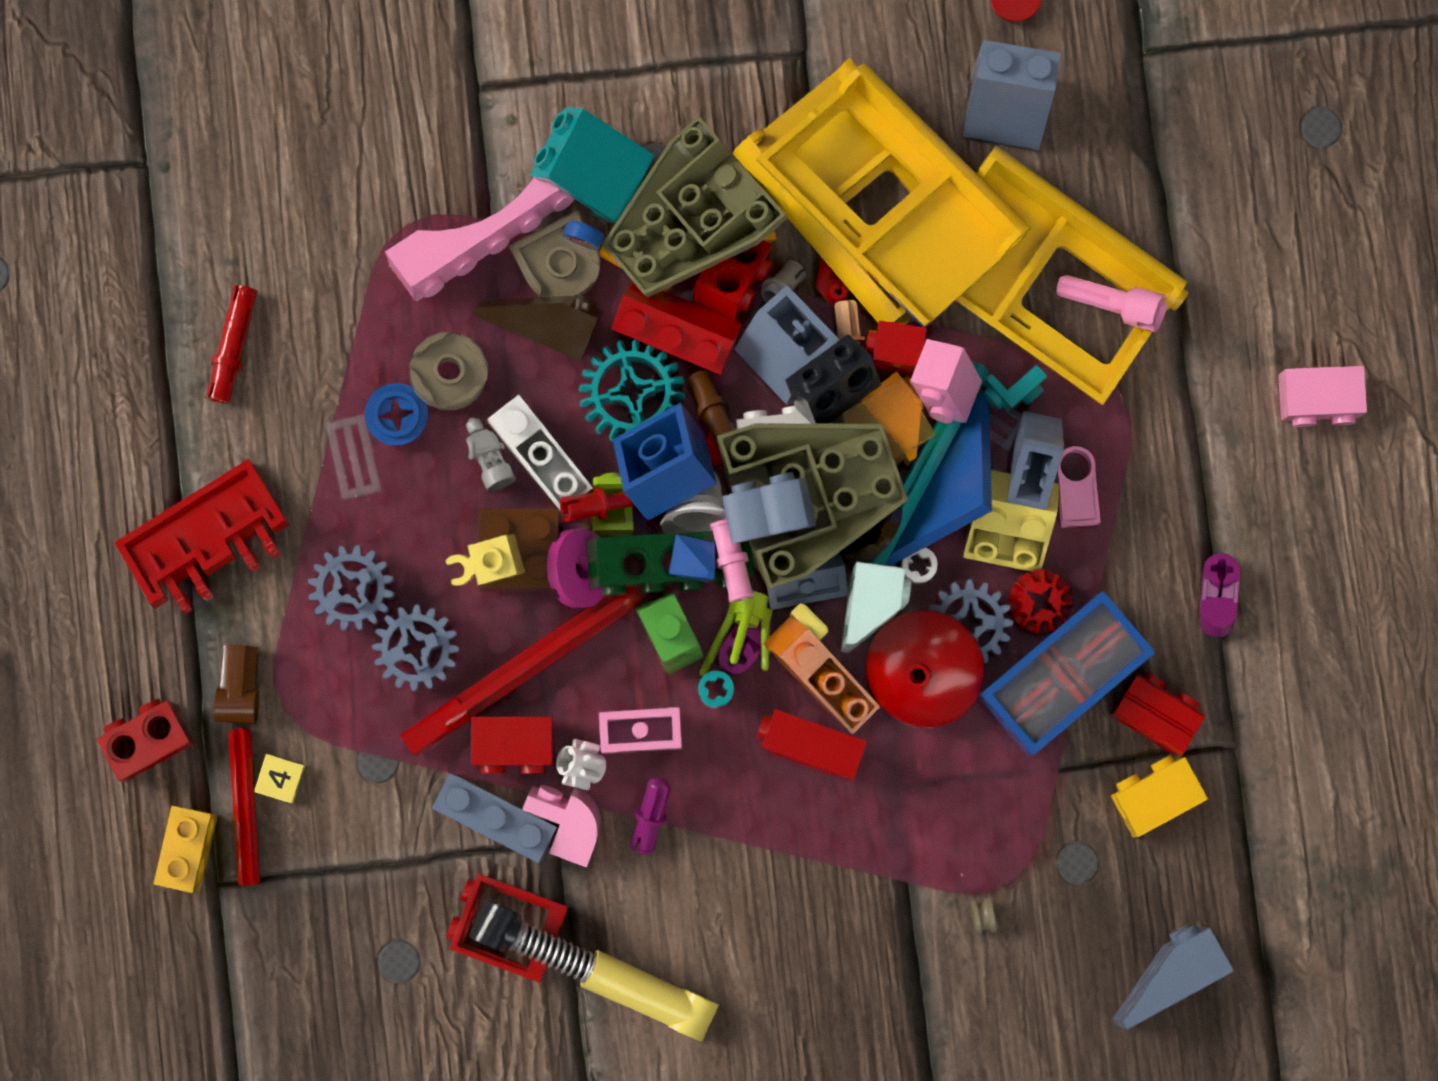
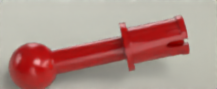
(592, 505)

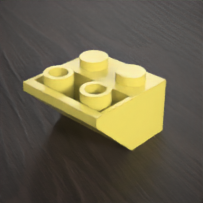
(1011, 532)

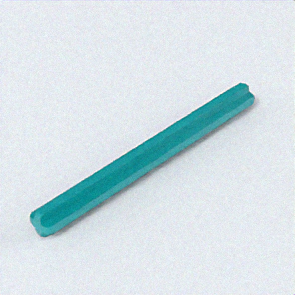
(924, 469)

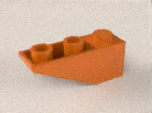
(821, 674)

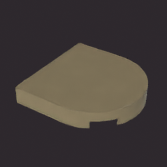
(554, 263)

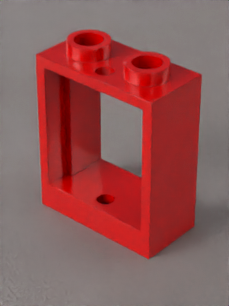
(811, 744)
(461, 926)

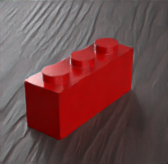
(678, 327)

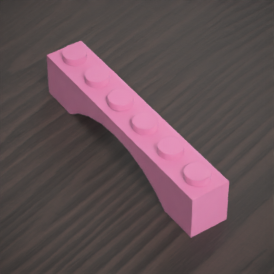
(434, 257)

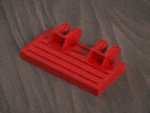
(199, 532)

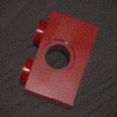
(895, 347)

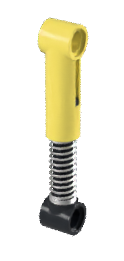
(598, 972)

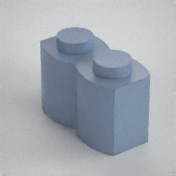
(768, 509)

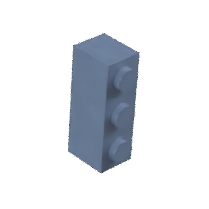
(495, 818)

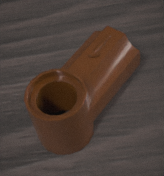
(237, 695)

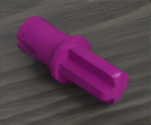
(650, 816)

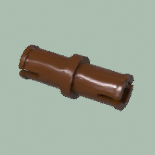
(711, 406)

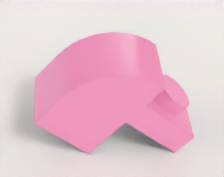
(577, 818)

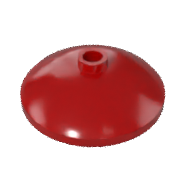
(939, 648)

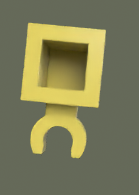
(490, 561)

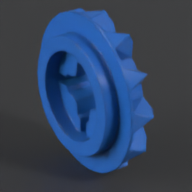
(381, 404)

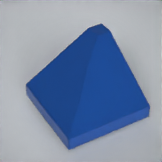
(693, 559)

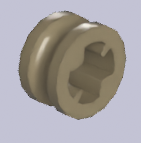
(983, 916)

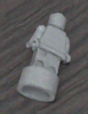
(485, 448)

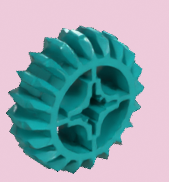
(614, 397)

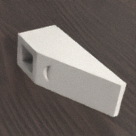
(538, 451)

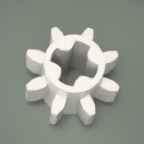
(581, 764)

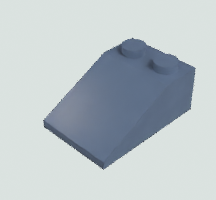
(1177, 971)

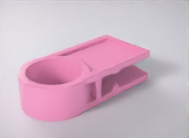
(1078, 499)

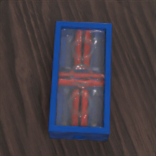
(1066, 674)

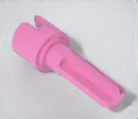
(1137, 306)

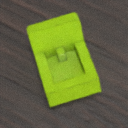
(618, 521)

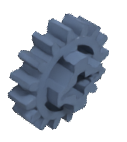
(335, 598)
(987, 623)
(399, 655)

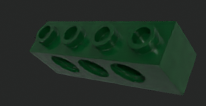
(608, 573)

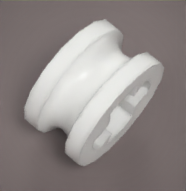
(915, 575)

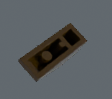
(552, 321)

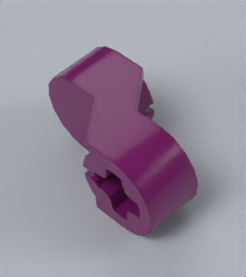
(1215, 613)
(750, 652)

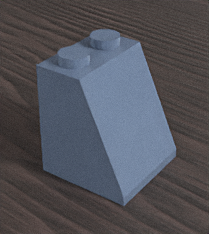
(1011, 95)

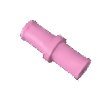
(732, 563)

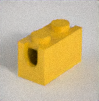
(1158, 796)

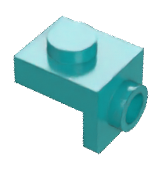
(1025, 390)

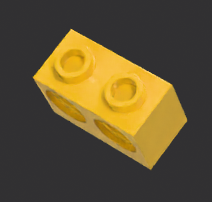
(185, 849)

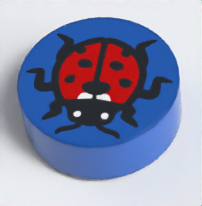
(583, 235)

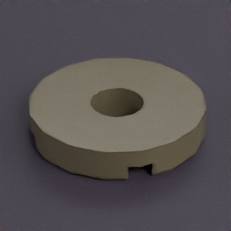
(446, 393)

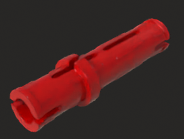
(232, 340)

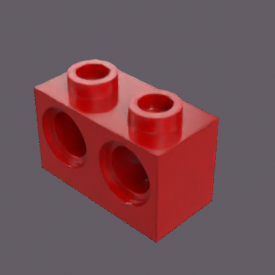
(736, 276)
(148, 749)

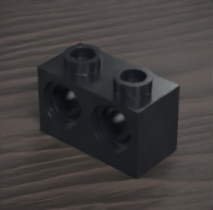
(833, 381)

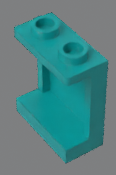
(592, 163)

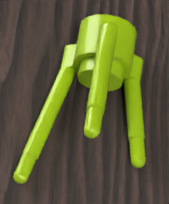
(747, 614)

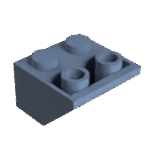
(783, 340)

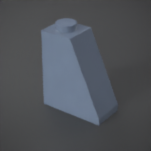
(1035, 460)

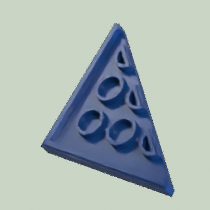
(958, 488)

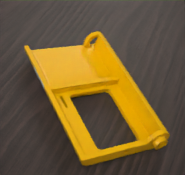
(1065, 224)

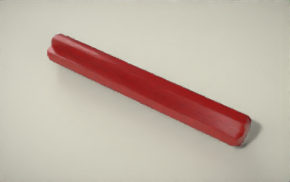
(244, 807)

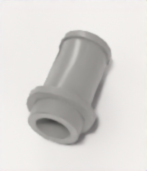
(784, 277)

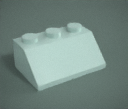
(872, 601)

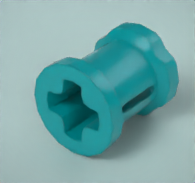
(712, 677)

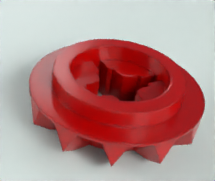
(1022, 604)

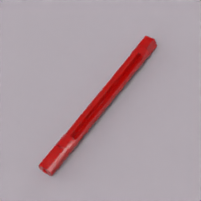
(519, 670)

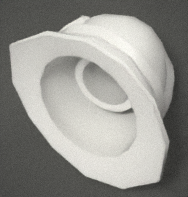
(696, 512)

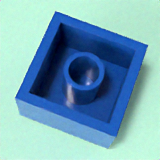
(664, 461)

